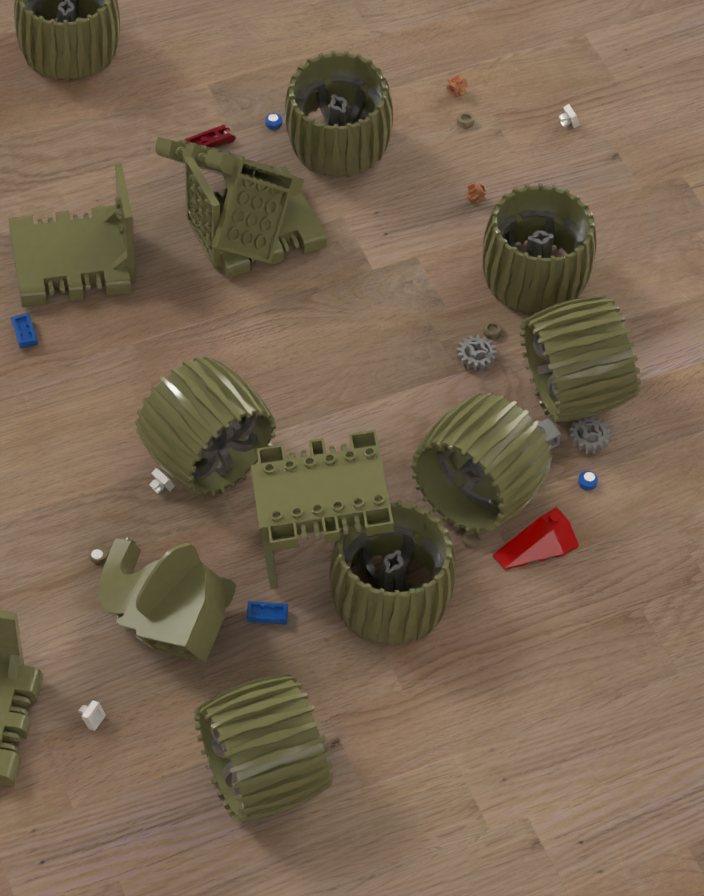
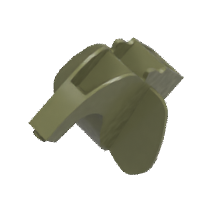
(170, 602)

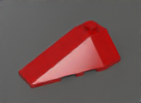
(544, 538)

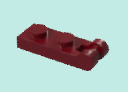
(213, 137)

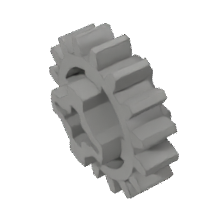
(476, 352)
(589, 435)

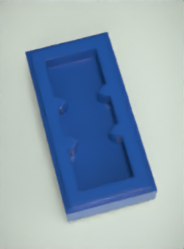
(24, 331)
(267, 613)

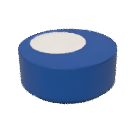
(273, 121)
(587, 480)

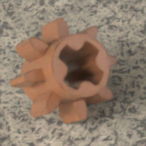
(457, 85)
(476, 192)

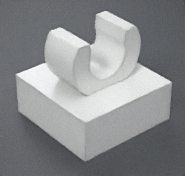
(569, 117)
(160, 482)
(92, 715)

